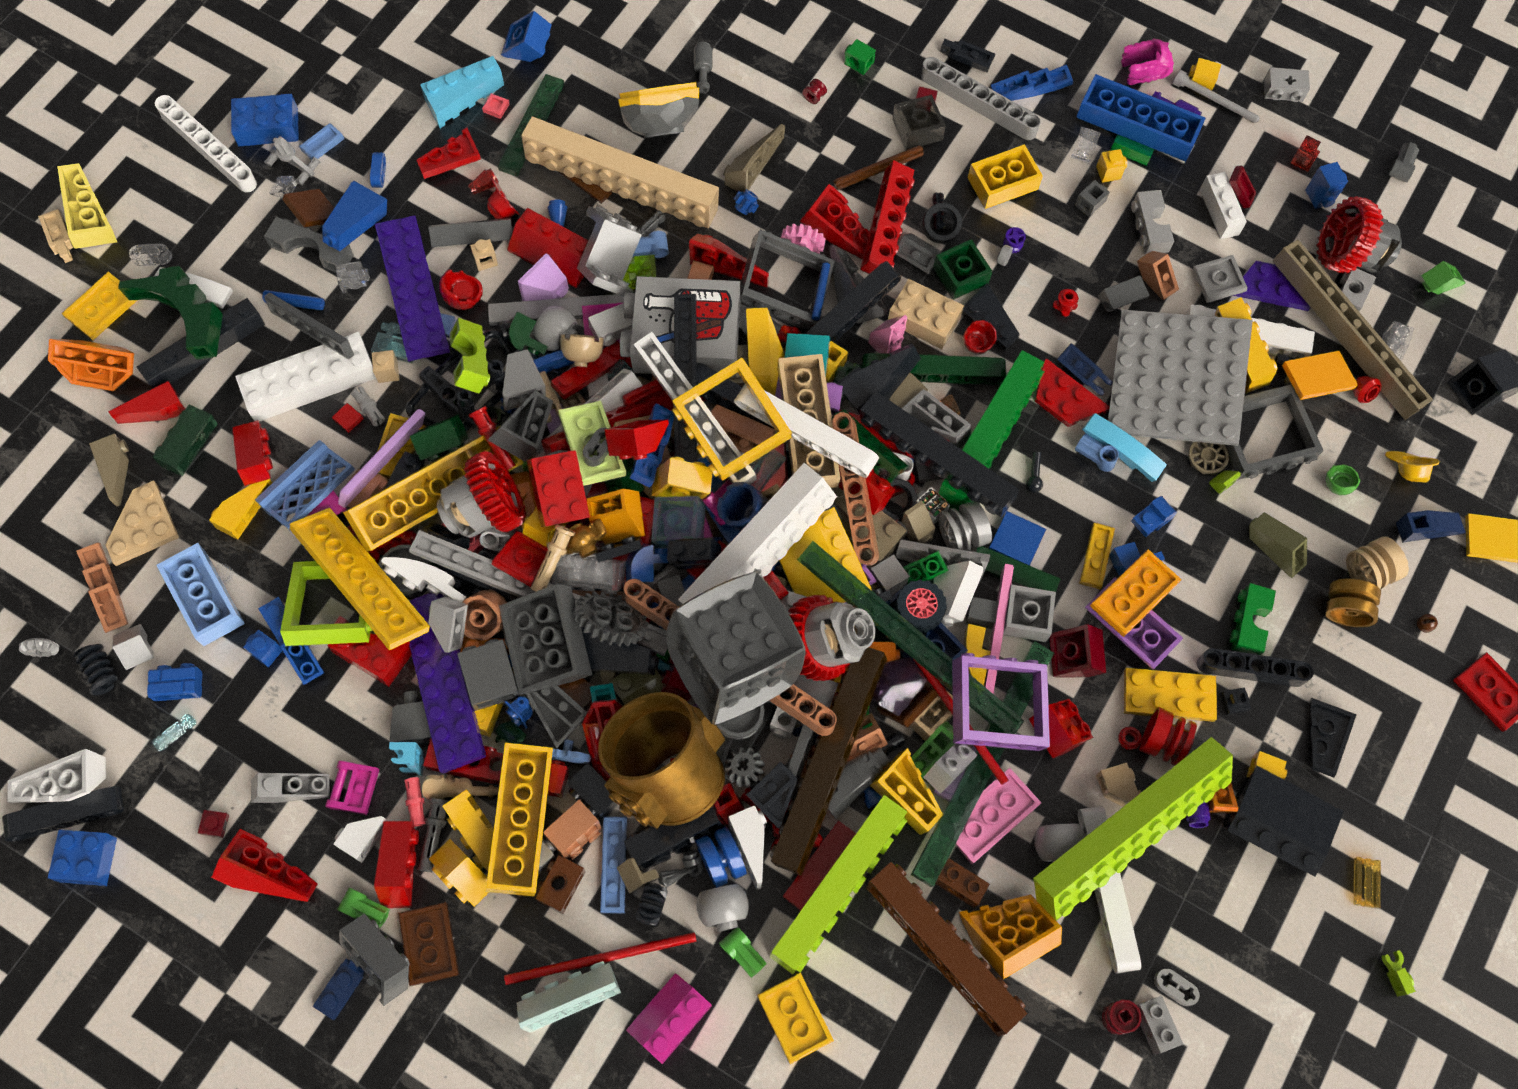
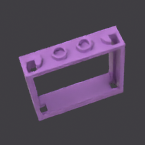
(961, 730)

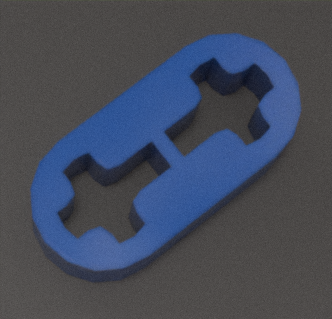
(378, 169)

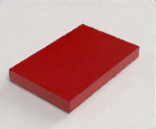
(1491, 690)

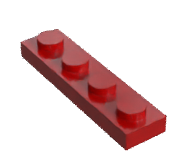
(580, 377)

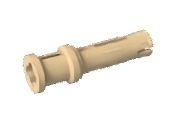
(556, 549)

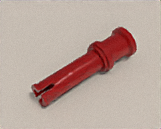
(487, 428)

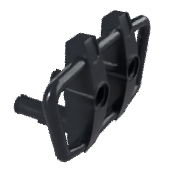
(461, 402)

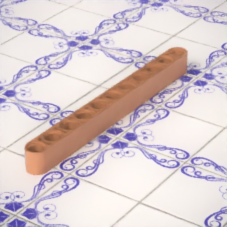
(790, 706)

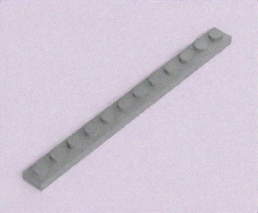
(481, 569)

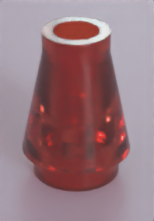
(483, 182)

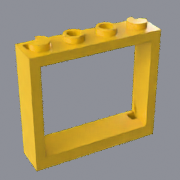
(704, 449)

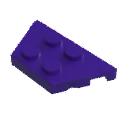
(1269, 285)

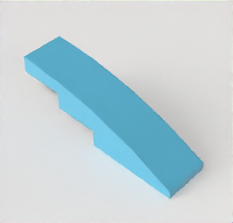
(1130, 450)

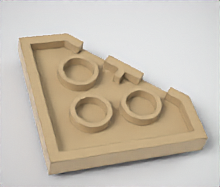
(141, 525)

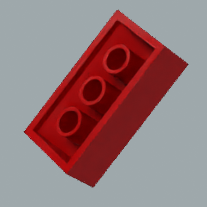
(539, 236)

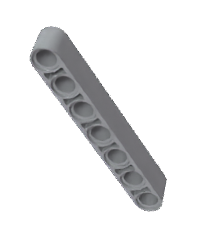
(980, 98)

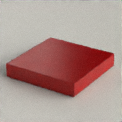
(521, 558)

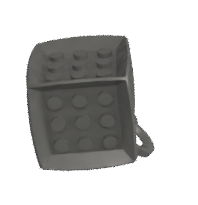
(735, 647)

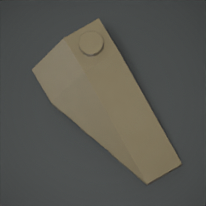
(750, 163)

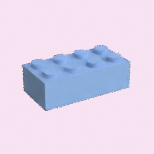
(200, 594)

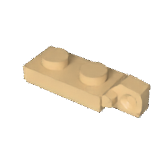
(57, 234)

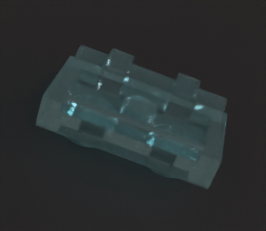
(389, 341)

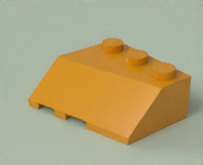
(1012, 933)

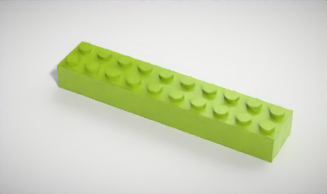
(1133, 829)

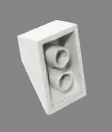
(748, 833)

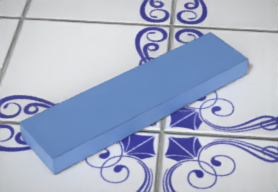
(613, 856)

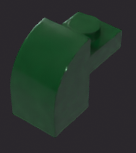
(519, 333)

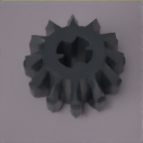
(651, 903)

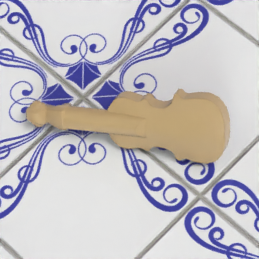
(448, 786)

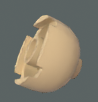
(581, 348)

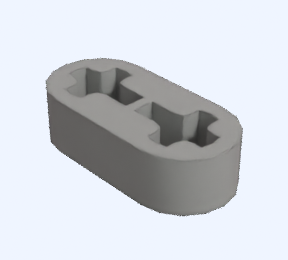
(1179, 982)

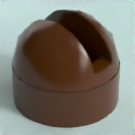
(1427, 627)

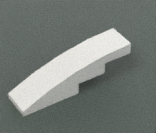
(214, 291)

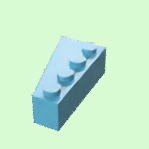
(461, 89)

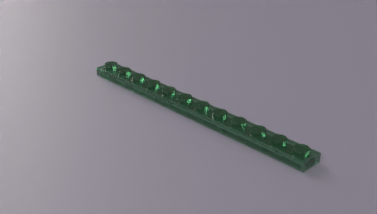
(906, 636)
(973, 781)

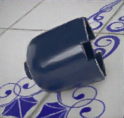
(740, 504)

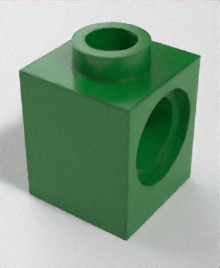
(859, 56)

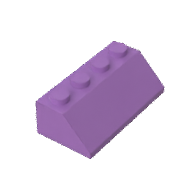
(1150, 639)

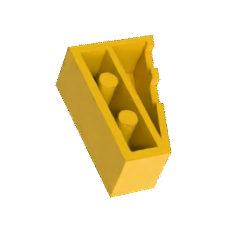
(905, 787)

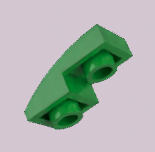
(926, 567)

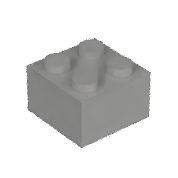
(1029, 613)

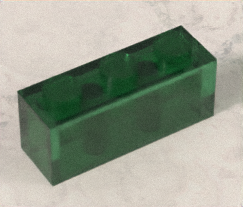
(185, 440)

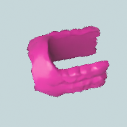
(1157, 68)

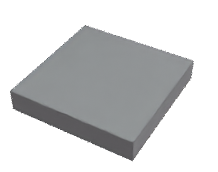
(1220, 278)

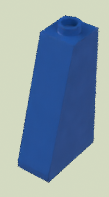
(353, 216)

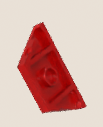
(1066, 397)

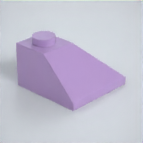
(543, 281)

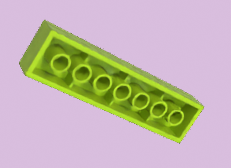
(841, 880)

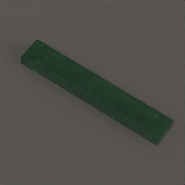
(539, 108)

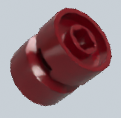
(1121, 1017)

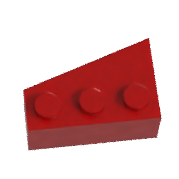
(374, 658)
(396, 864)

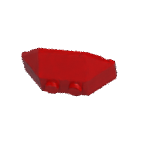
(593, 726)

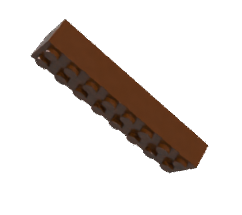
(946, 949)

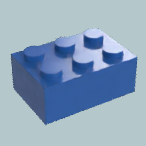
(264, 118)

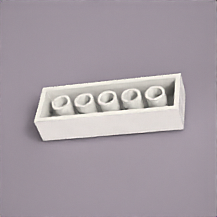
(304, 379)

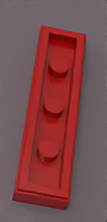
(819, 865)

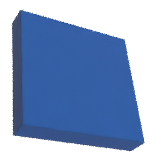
(1017, 538)

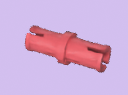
(415, 801)

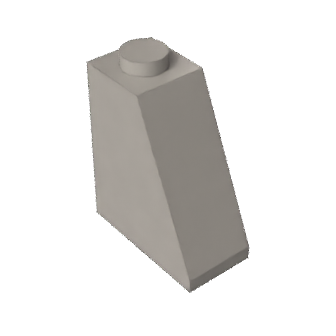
(520, 379)

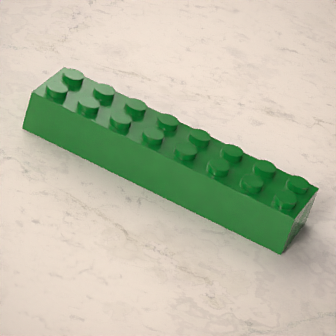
(999, 419)

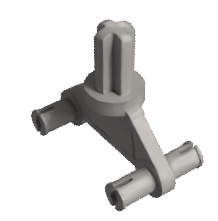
(286, 153)

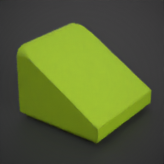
(1224, 480)

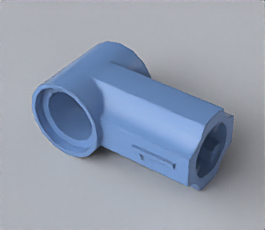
(653, 244)
(1096, 451)

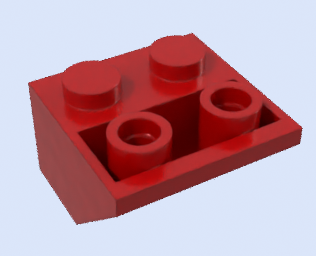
(1065, 728)

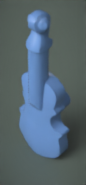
(569, 755)

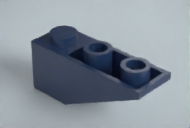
(1429, 525)

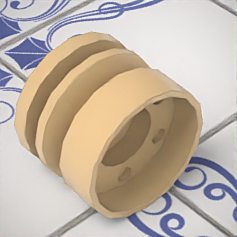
(1378, 562)

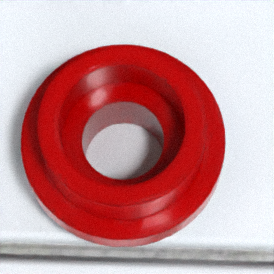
(1134, 733)

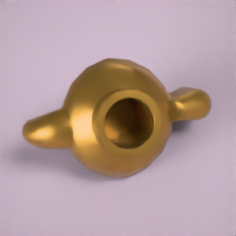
(586, 538)

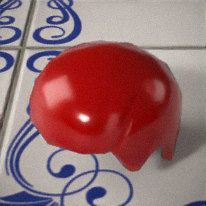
(979, 337)

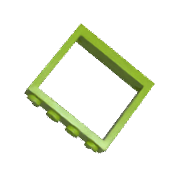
(296, 634)

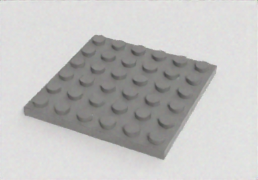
(1180, 376)

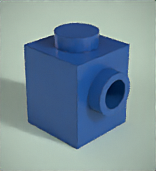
(262, 648)

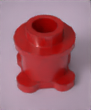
(1066, 302)

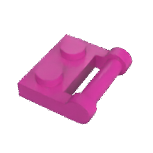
(359, 789)

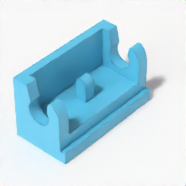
(409, 754)

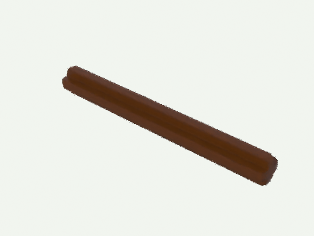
(877, 167)

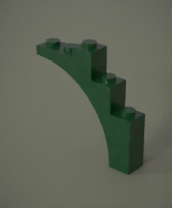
(172, 288)

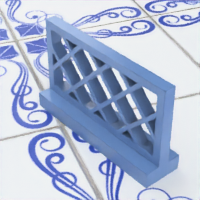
(298, 477)

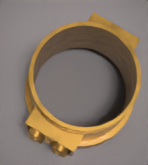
(641, 739)

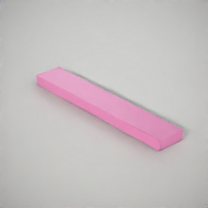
(998, 628)

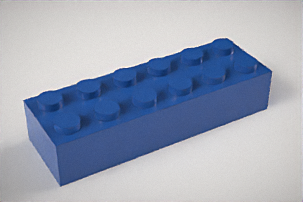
(1140, 117)

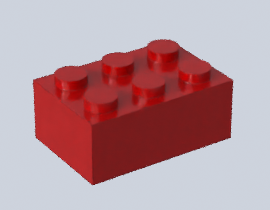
(558, 488)

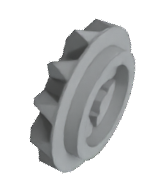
(39, 647)

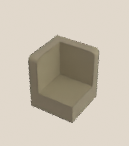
(633, 877)

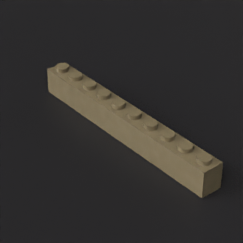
(1351, 329)

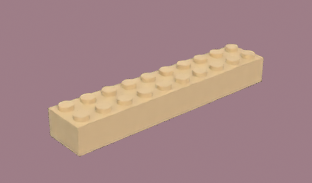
(620, 172)

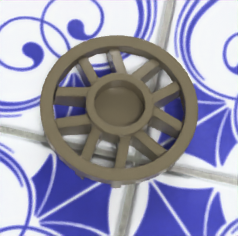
(1208, 456)

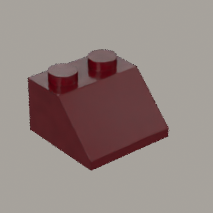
(1078, 652)

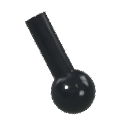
(1035, 483)

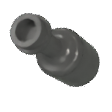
(703, 64)

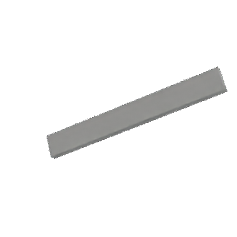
(533, 309)

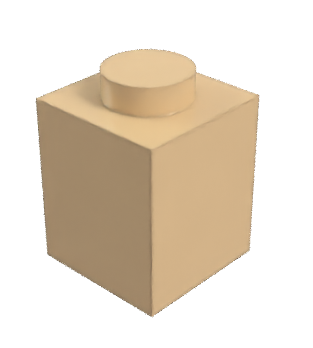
(385, 366)

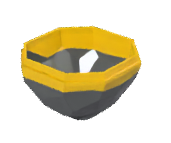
(659, 109)

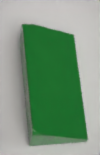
(1133, 150)

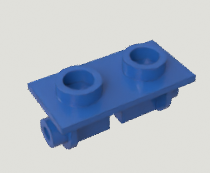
(519, 711)

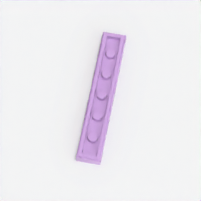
(381, 458)

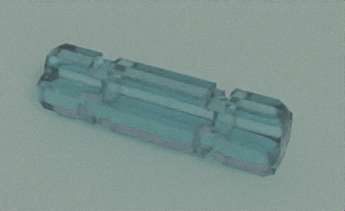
(174, 732)

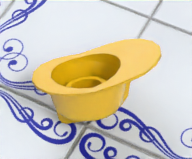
(1413, 467)

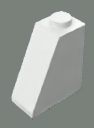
(958, 587)

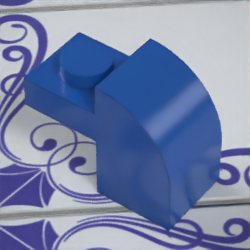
(1154, 516)
(1125, 555)
(640, 562)

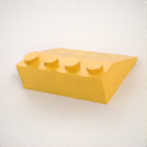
(832, 538)

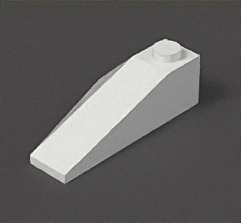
(59, 780)

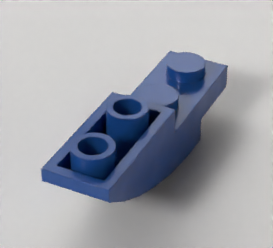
(299, 656)

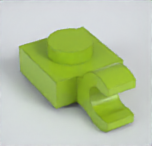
(1400, 979)

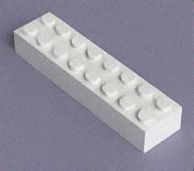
(769, 532)

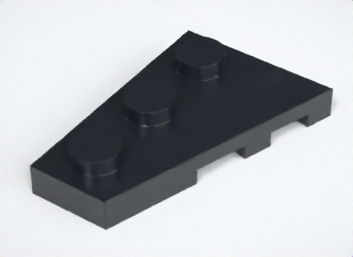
(987, 307)
(1328, 735)

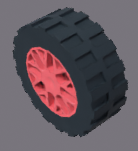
(921, 604)

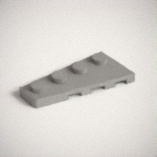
(912, 551)

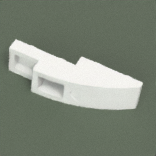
(419, 574)

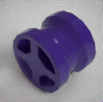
(1017, 236)

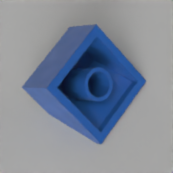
(527, 38)

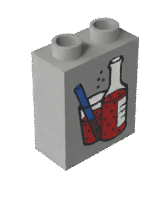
(653, 312)

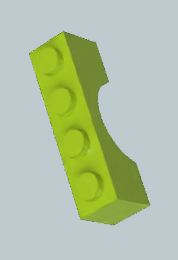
(472, 368)

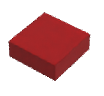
(347, 417)

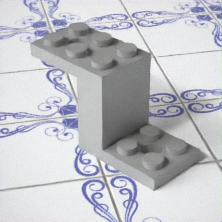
(609, 250)

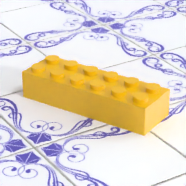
(519, 820)

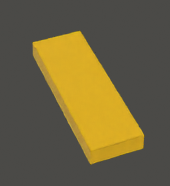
(1097, 556)

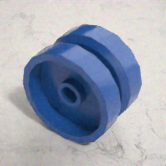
(718, 858)

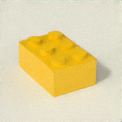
(1004, 176)

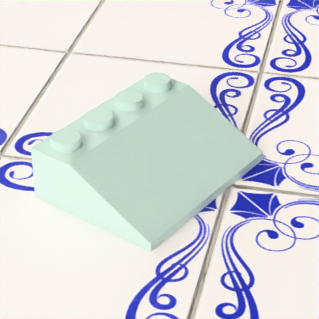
(567, 998)

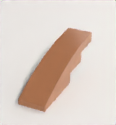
(102, 587)

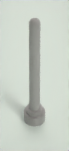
(1182, 79)

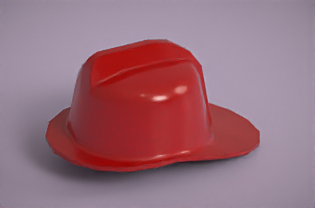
(499, 204)

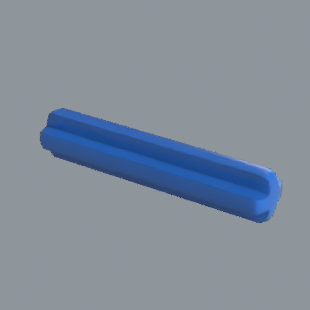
(298, 300)

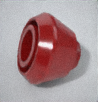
(1367, 389)

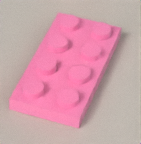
(995, 815)

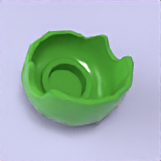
(1342, 479)

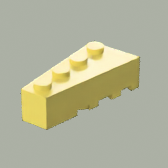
(83, 213)

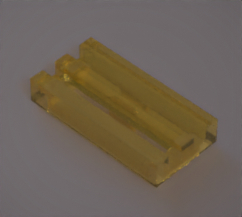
(1376, 882)

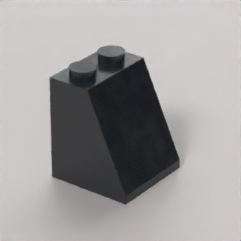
(1486, 381)

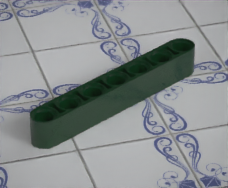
(952, 368)

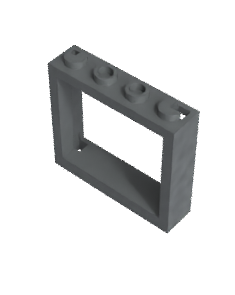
(791, 251)
(1288, 461)
(798, 758)

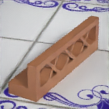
(866, 740)

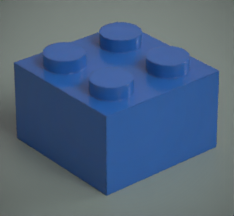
(82, 857)

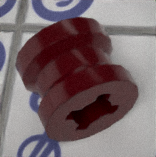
(814, 91)

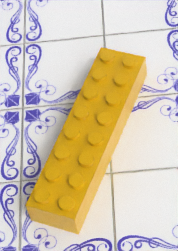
(411, 498)

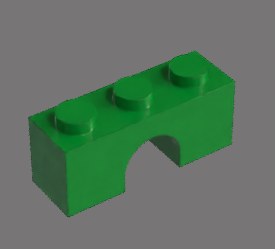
(1247, 636)

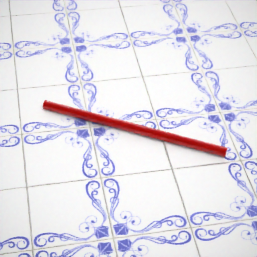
(948, 701)
(606, 957)

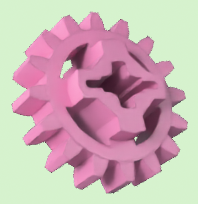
(805, 236)

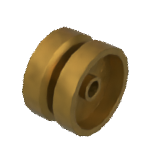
(1353, 603)

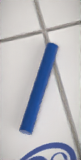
(820, 291)

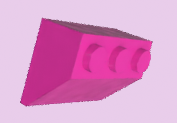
(669, 1018)

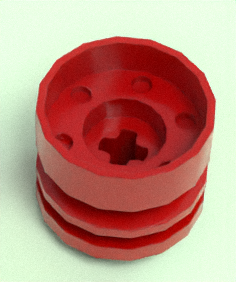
(1172, 738)

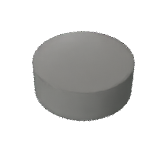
(1004, 255)

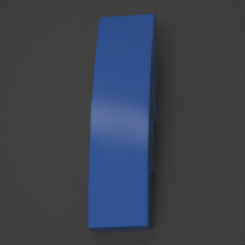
(1031, 85)
(645, 469)

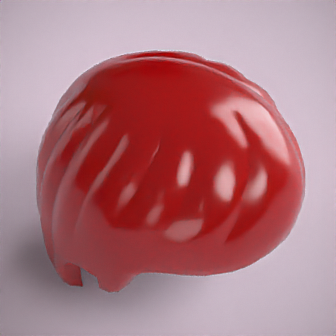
(460, 289)

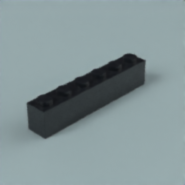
(177, 361)

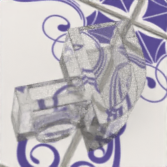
(1085, 145)

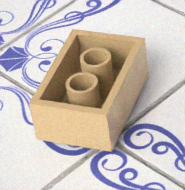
(927, 312)

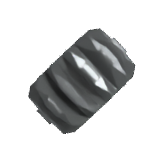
(736, 771)

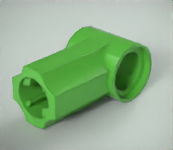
(357, 904)
(739, 948)

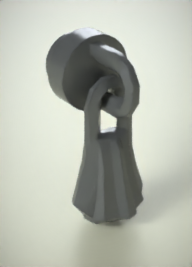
(690, 859)

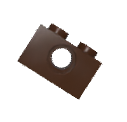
(962, 883)
(559, 899)

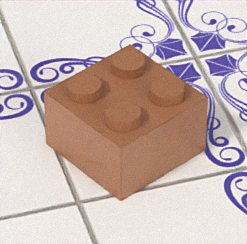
(573, 830)

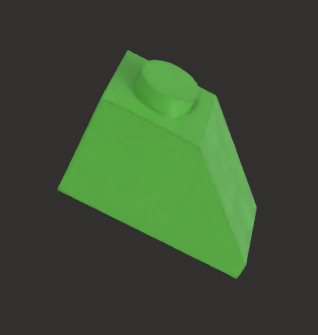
(1442, 278)

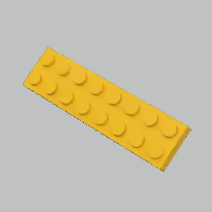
(359, 578)

